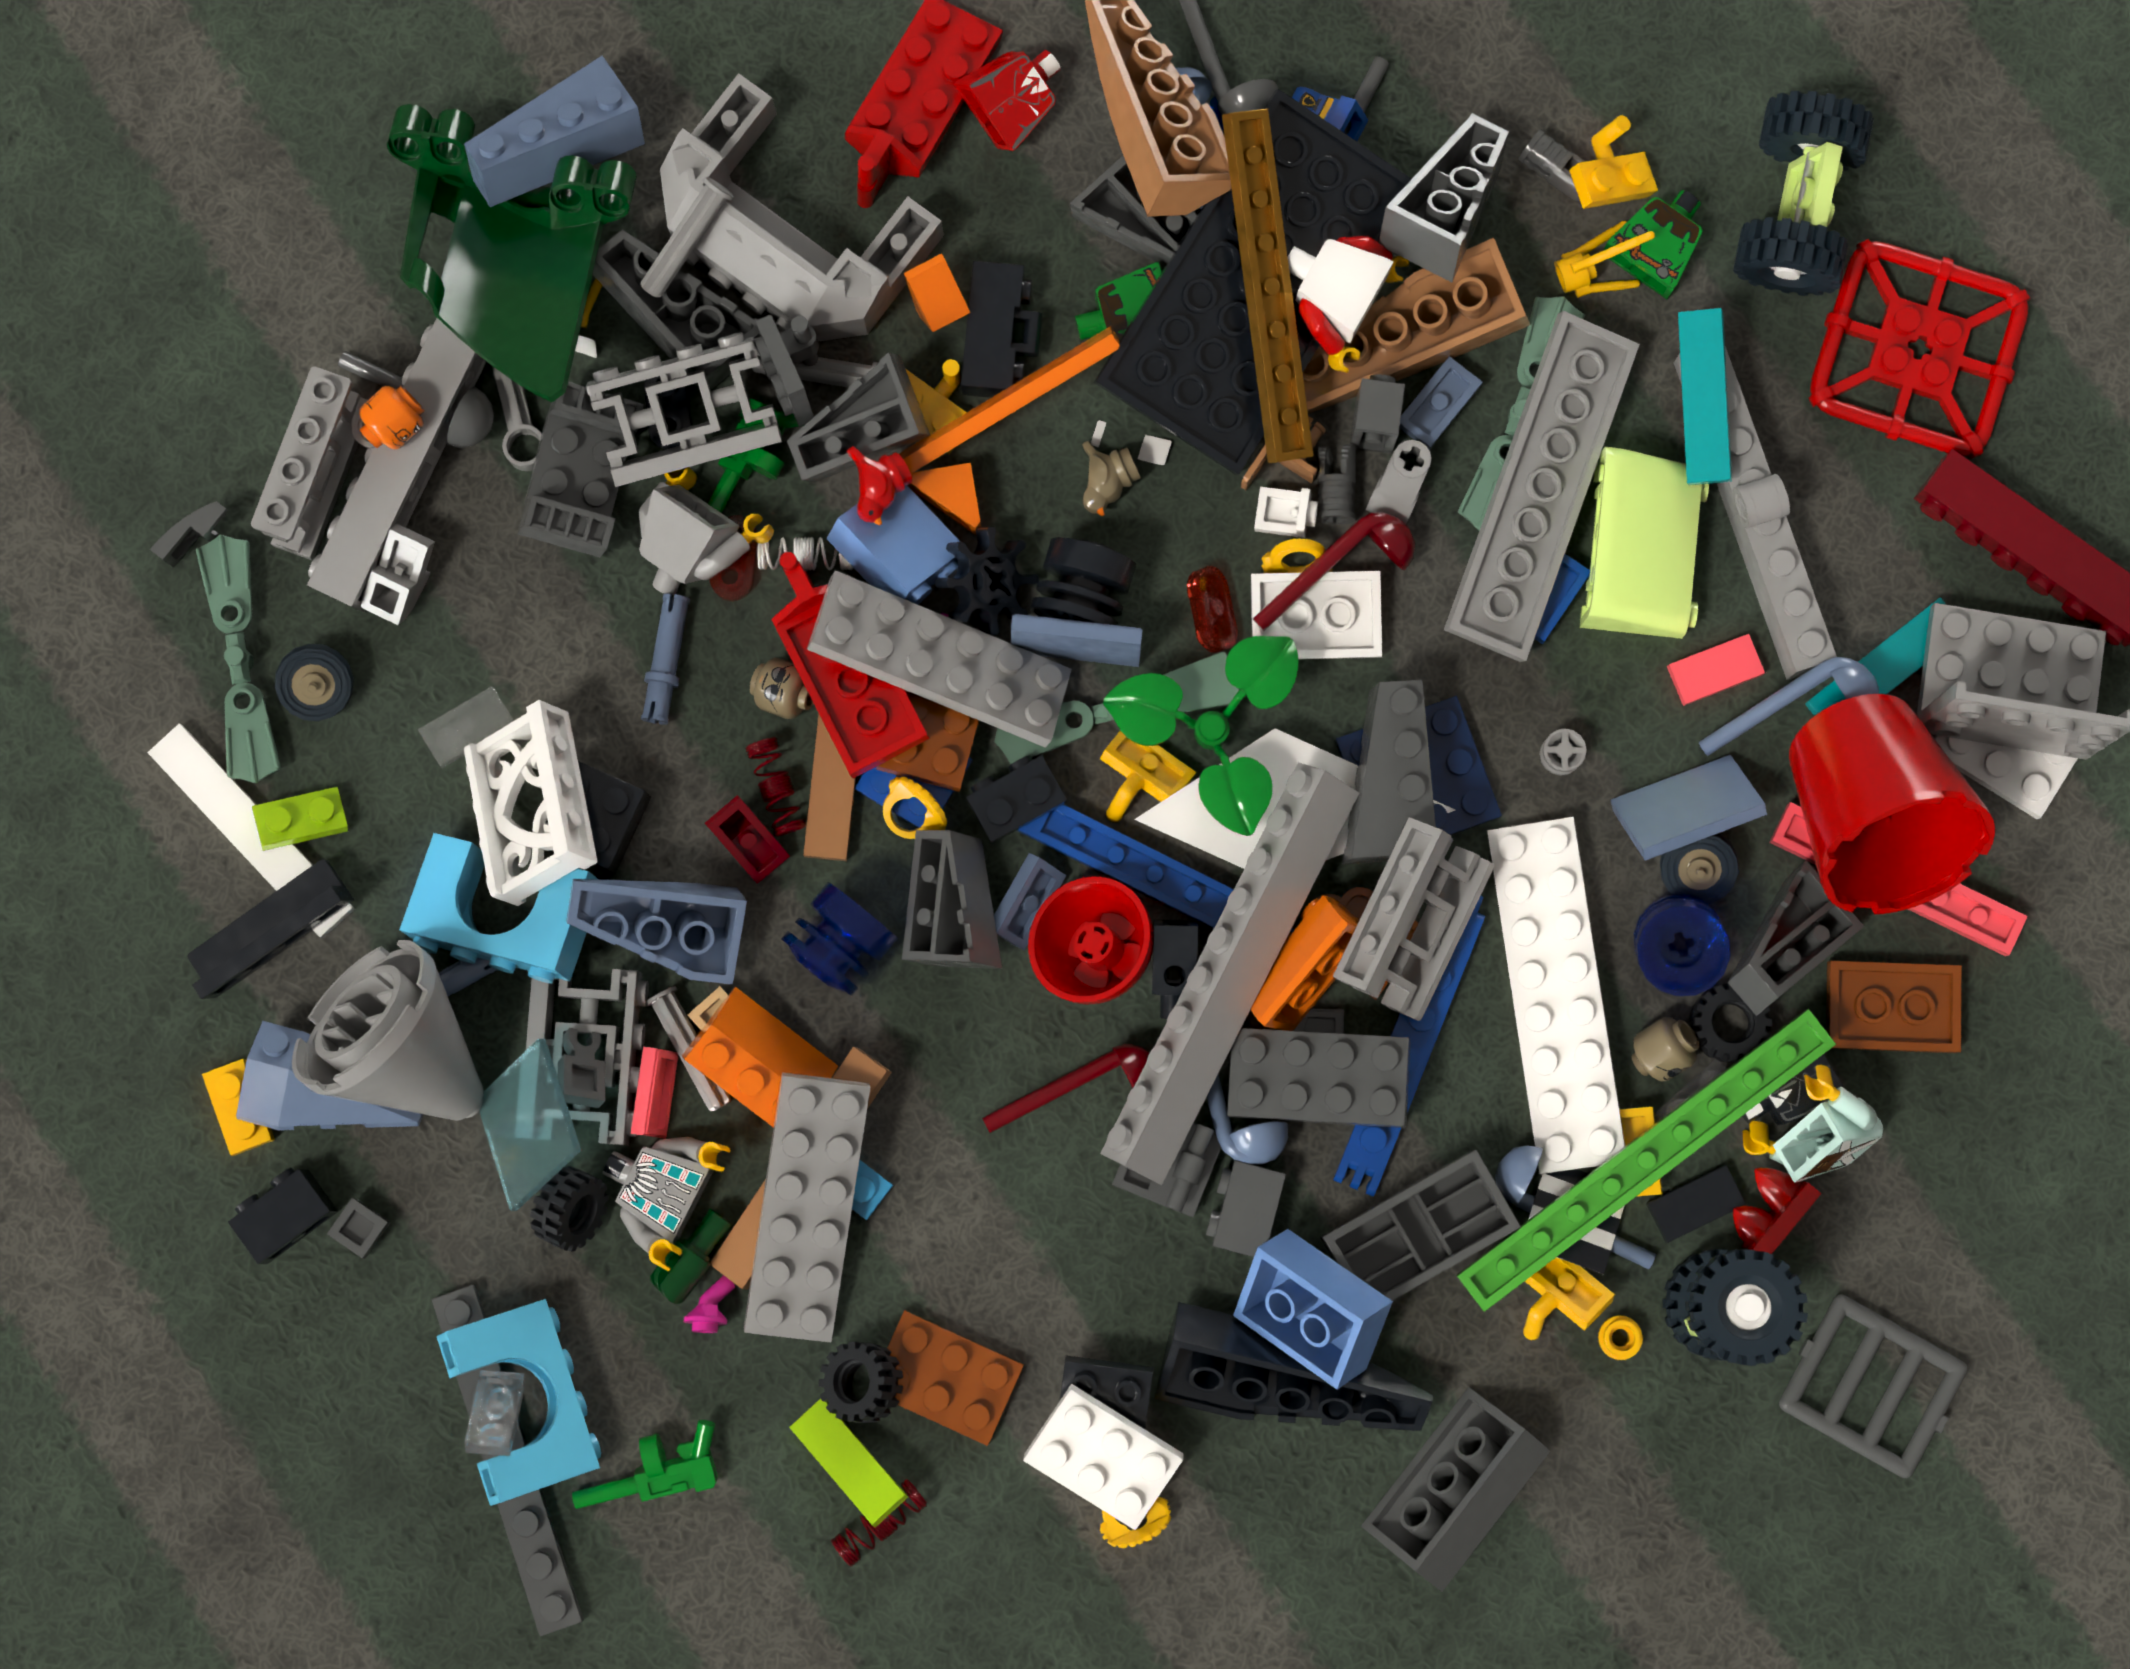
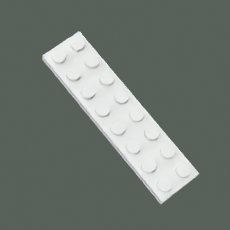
(1556, 994)

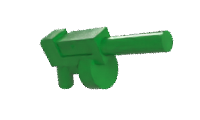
(743, 463)
(658, 1475)

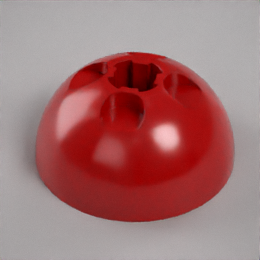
(1074, 933)

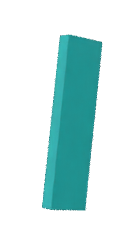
(1705, 396)
(1889, 662)

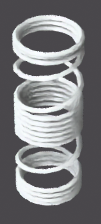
(803, 551)

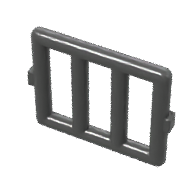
(1828, 1421)

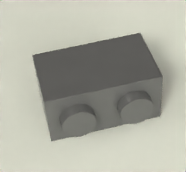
(1377, 414)
(1247, 1208)

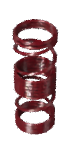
(775, 787)
(882, 1531)

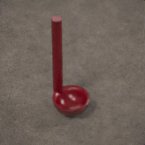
(1384, 530)
(1128, 1056)

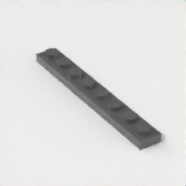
(526, 1516)

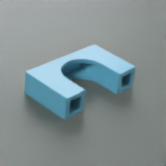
(442, 916)
(529, 1340)

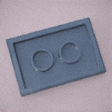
(1077, 640)
(1688, 807)

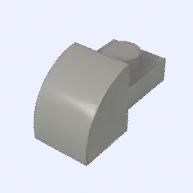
(399, 576)

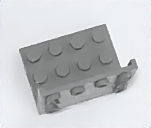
(2015, 683)

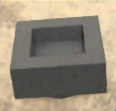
(358, 1228)

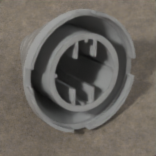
(390, 1039)

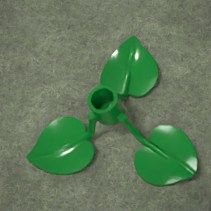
(1147, 709)

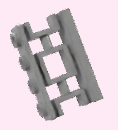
(694, 445)
(310, 465)
(1379, 943)
(617, 1056)

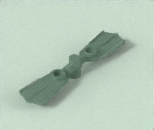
(1537, 334)
(1202, 686)
(248, 731)

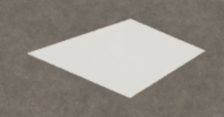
(1189, 821)

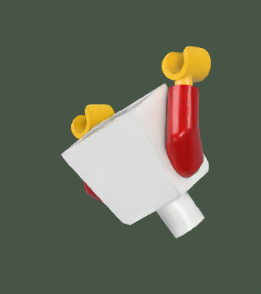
(1341, 289)

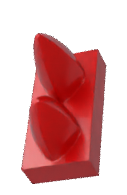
(1788, 1202)

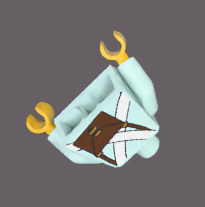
(1826, 1137)

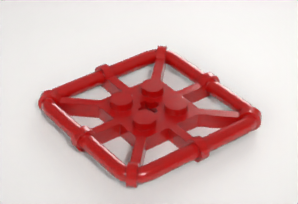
(1943, 335)

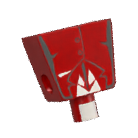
(1010, 95)

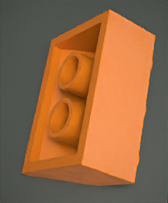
(1305, 964)
(748, 1051)

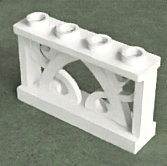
(564, 804)

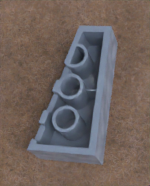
(579, 117)

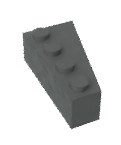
(1443, 202)
(681, 316)
(1391, 772)

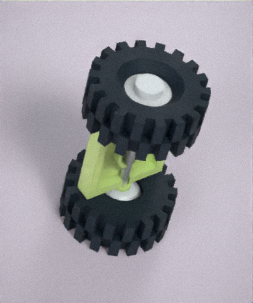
(1819, 141)
(1735, 1306)

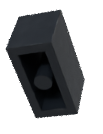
(281, 1215)

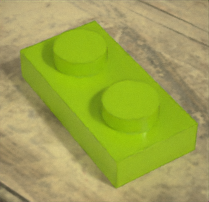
(300, 818)

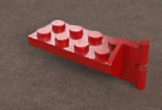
(916, 94)
(862, 714)

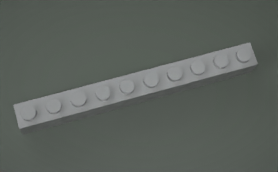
(1230, 972)

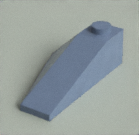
(668, 923)
(279, 1101)

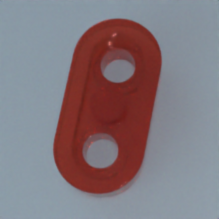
(743, 566)
(1212, 609)

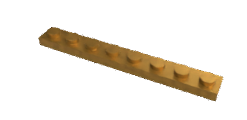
(1267, 285)

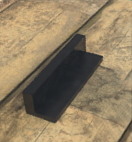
(268, 929)

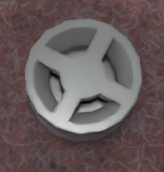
(1570, 744)

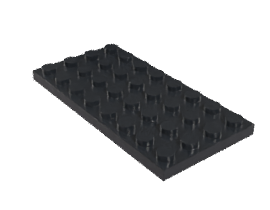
(1191, 341)

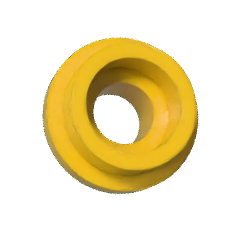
(1633, 1342)

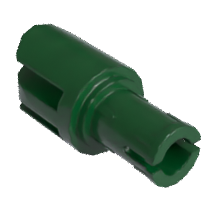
(694, 1260)

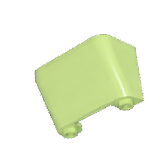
(1643, 546)

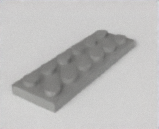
(939, 659)
(806, 1207)

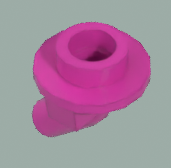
(705, 1315)

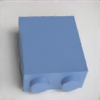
(900, 554)

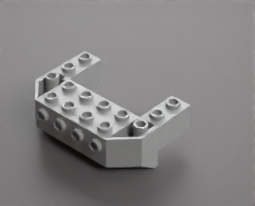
(767, 256)

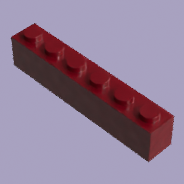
(2030, 543)

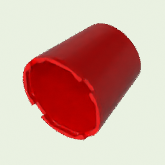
(1885, 806)

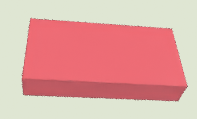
(1715, 669)
(654, 1092)

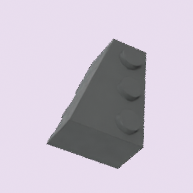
(1117, 211)
(872, 415)
(950, 903)
(1791, 939)

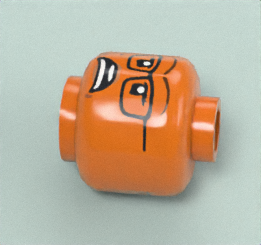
(391, 417)

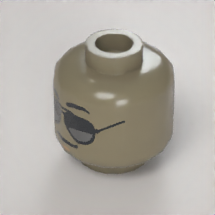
(779, 689)
(1665, 1049)

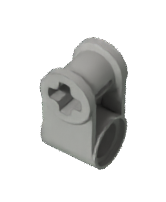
(1398, 488)

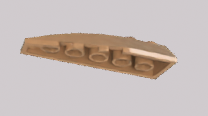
(1161, 126)
(1423, 326)

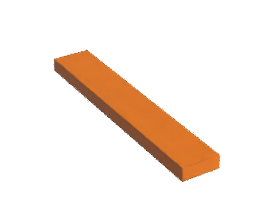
(1011, 399)

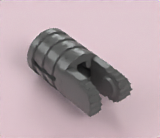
(1551, 162)
(1336, 490)

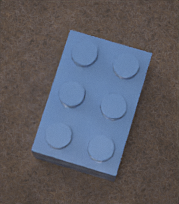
(1312, 1308)

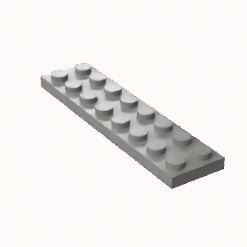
(1541, 487)

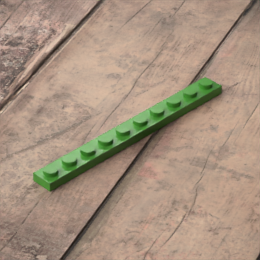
(1645, 1159)

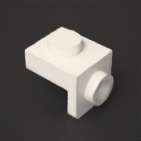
(1285, 512)

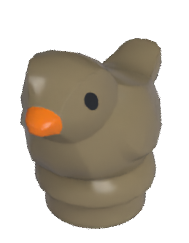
(1107, 477)

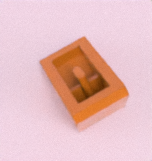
(936, 293)
(951, 492)

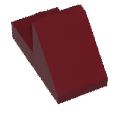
(747, 839)

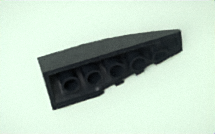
(1235, 1372)

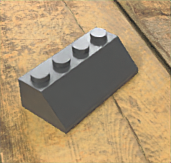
(1455, 1489)

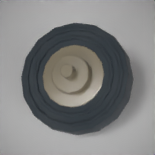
(314, 682)
(1701, 869)

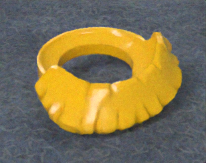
(1273, 559)
(906, 788)
(1118, 1534)

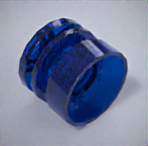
(839, 939)
(1684, 970)

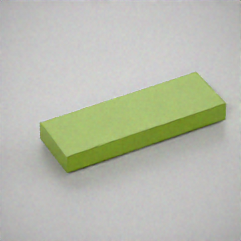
(849, 1463)

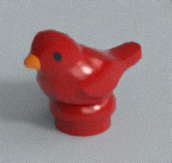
(878, 483)

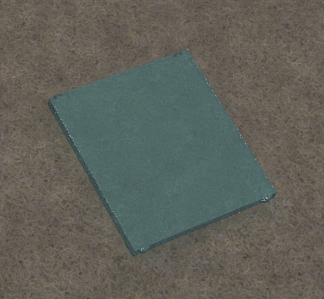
(528, 1125)

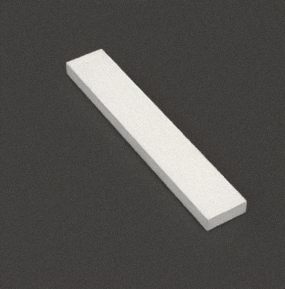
(231, 811)

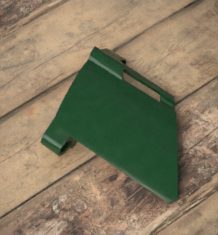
(511, 269)

